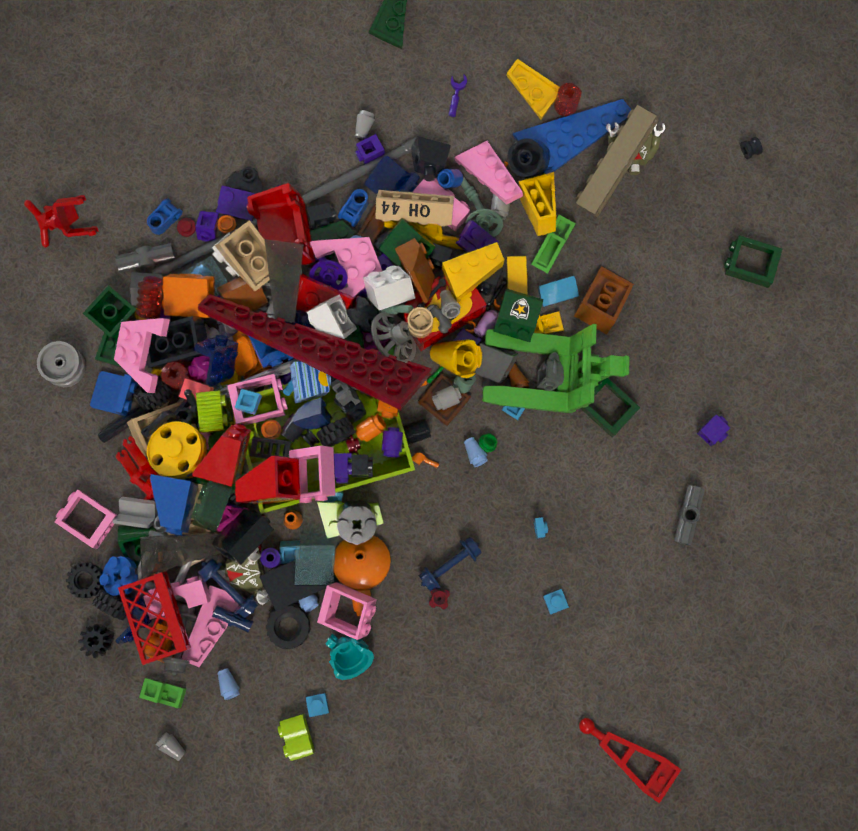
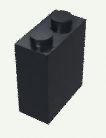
(243, 536)

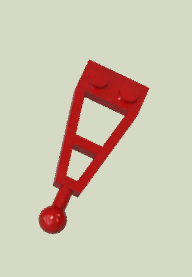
(660, 779)

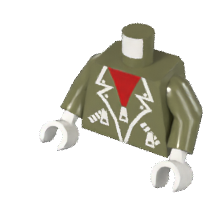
(647, 151)
(246, 576)

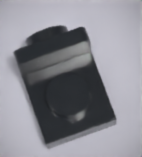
(352, 411)

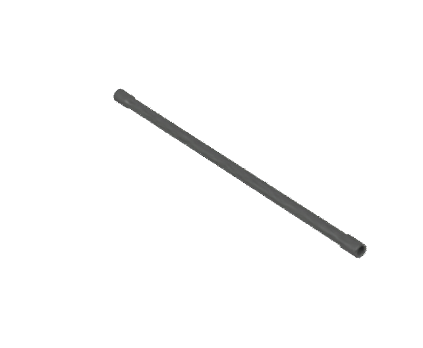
(168, 268)

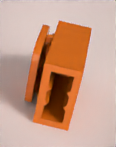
(185, 292)
(247, 361)

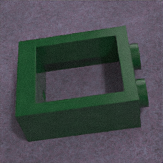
(771, 268)
(633, 408)

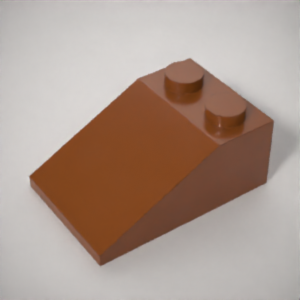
(417, 267)
(604, 300)

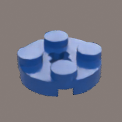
(109, 577)

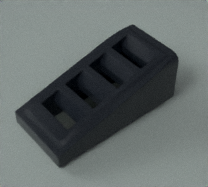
(287, 447)

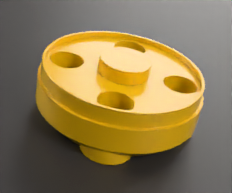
(176, 450)

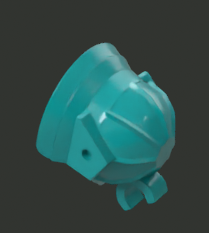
(349, 656)

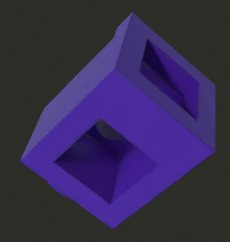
(372, 144)
(342, 467)

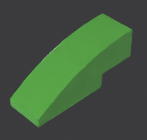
(553, 244)

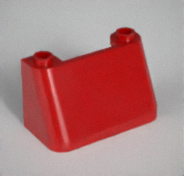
(282, 217)

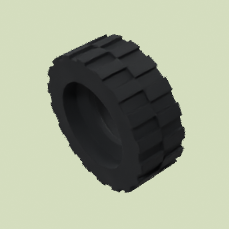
(293, 641)

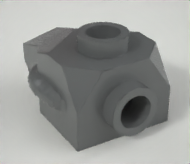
(550, 373)

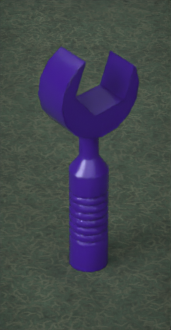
(455, 98)

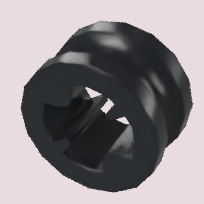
(310, 438)

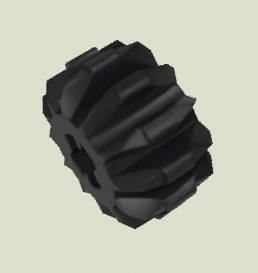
(92, 633)

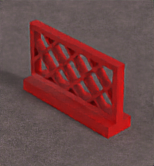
(171, 612)

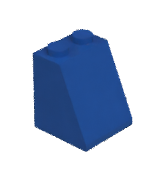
(174, 502)

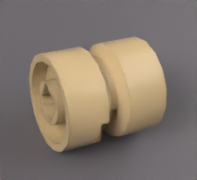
(420, 322)

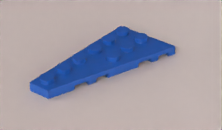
(575, 132)

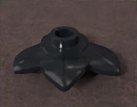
(240, 182)
(363, 314)

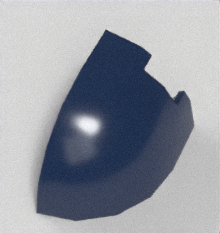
(312, 415)

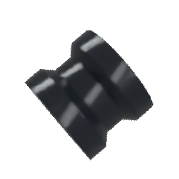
(751, 147)

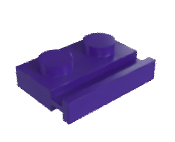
(234, 203)
(474, 237)

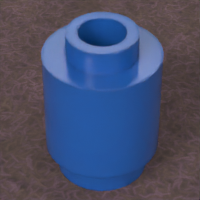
(450, 178)

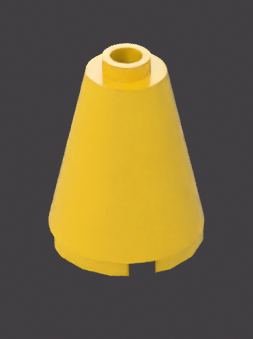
(458, 357)

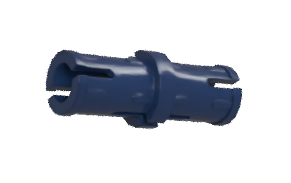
(232, 618)

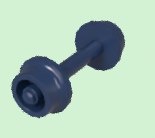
(470, 548)
(246, 606)

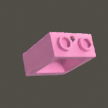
(234, 390)
(326, 472)
(102, 530)
(330, 605)

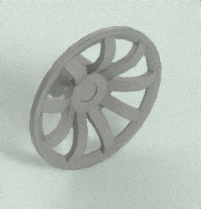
(397, 332)

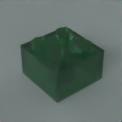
(212, 505)

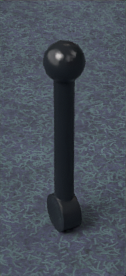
(442, 282)
(488, 307)

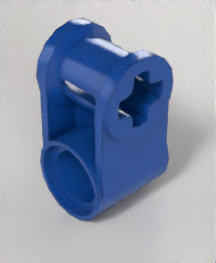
(352, 210)
(166, 214)

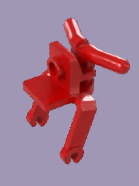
(60, 216)
(145, 469)

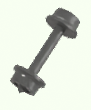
(176, 664)

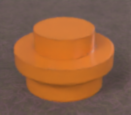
(226, 224)
(271, 429)

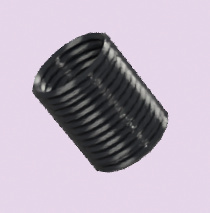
(416, 431)

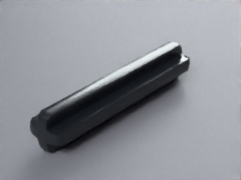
(120, 425)

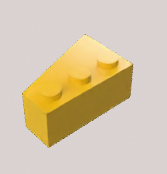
(540, 202)
(471, 269)

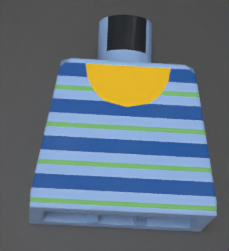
(309, 382)

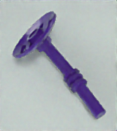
(329, 273)

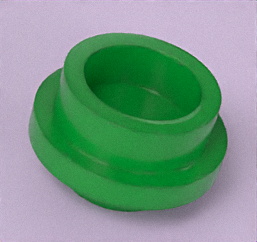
(488, 442)

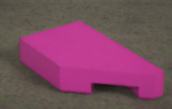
(228, 516)

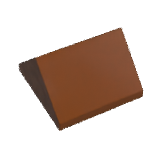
(241, 293)

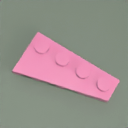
(489, 170)
(208, 628)

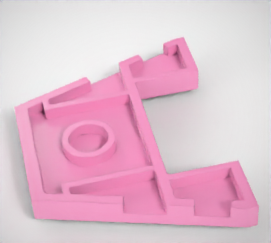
(354, 255)
(134, 347)

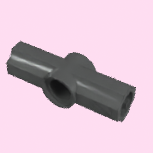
(145, 257)
(686, 527)

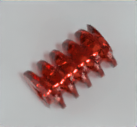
(567, 99)
(149, 297)
(174, 374)

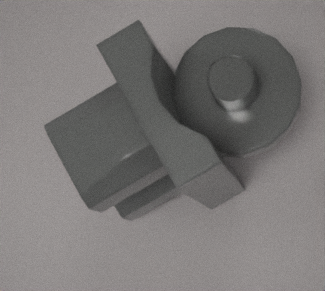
(345, 392)

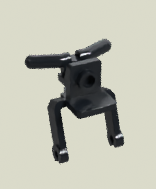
(185, 413)

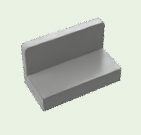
(136, 512)

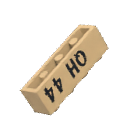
(414, 207)

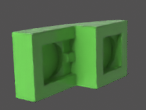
(162, 693)

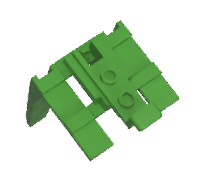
(567, 395)

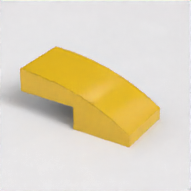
(549, 323)

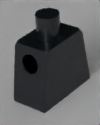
(429, 157)

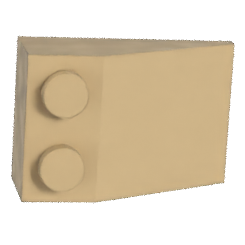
(246, 255)
(139, 423)

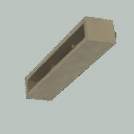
(617, 160)

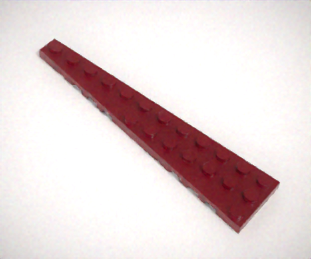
(363, 369)

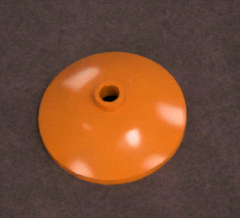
(364, 572)

